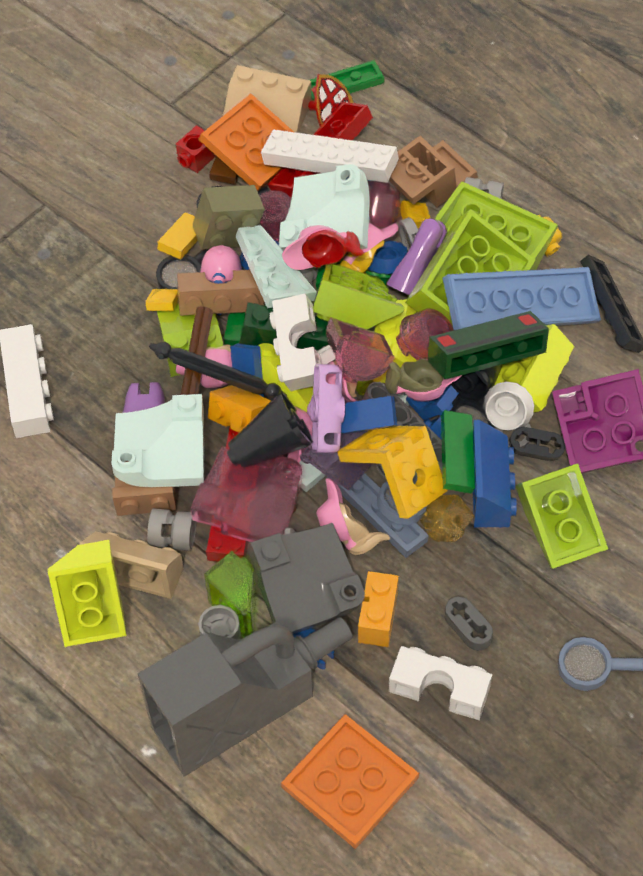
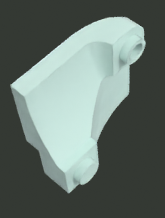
(329, 202)
(161, 444)

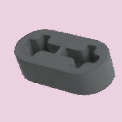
(473, 618)

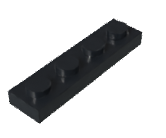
(616, 310)

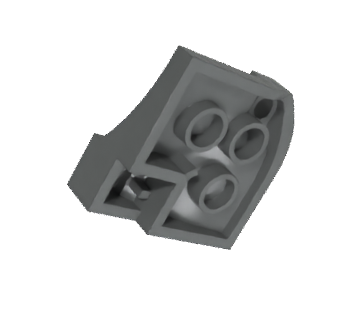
(305, 577)

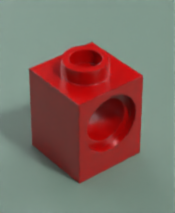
(192, 152)

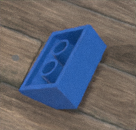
(492, 477)

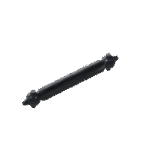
(216, 370)

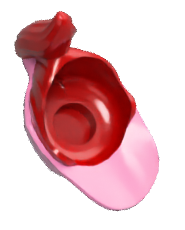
(319, 247)

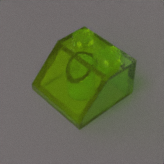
(233, 585)

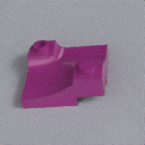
(602, 421)

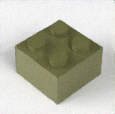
(223, 212)

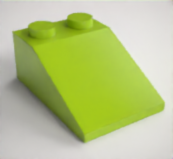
(177, 331)
(562, 516)

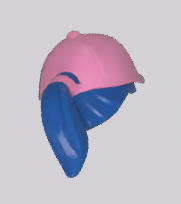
(219, 264)

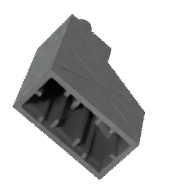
(230, 688)

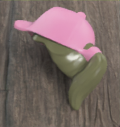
(417, 380)

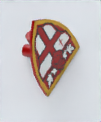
(328, 95)

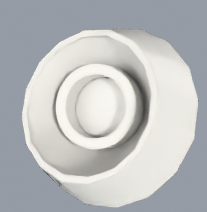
(508, 406)

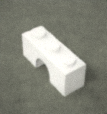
(291, 320)
(417, 670)

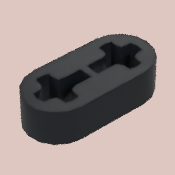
(539, 437)

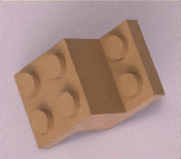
(429, 171)

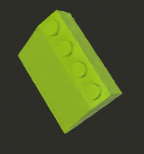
(519, 225)
(468, 248)

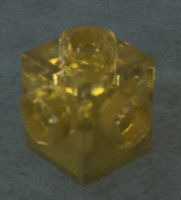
(446, 518)

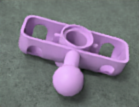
(326, 408)

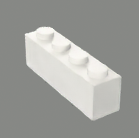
(24, 381)

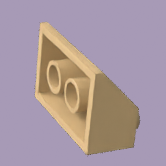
(281, 94)
(142, 565)

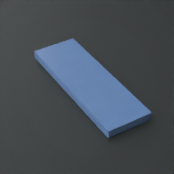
(551, 294)

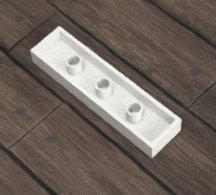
(325, 153)

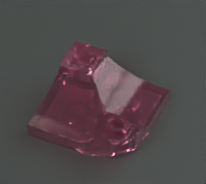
(248, 500)

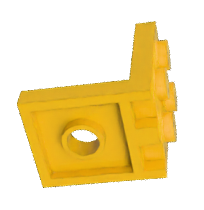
(401, 453)

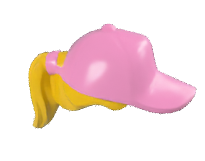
(375, 241)

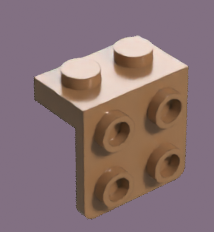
(140, 500)

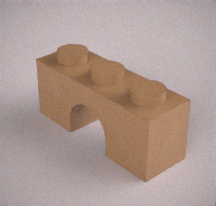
(227, 297)

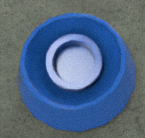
(388, 257)

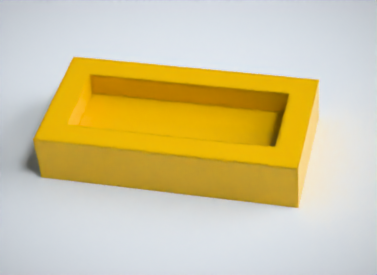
(179, 237)

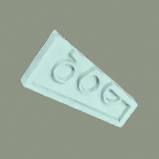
(268, 267)

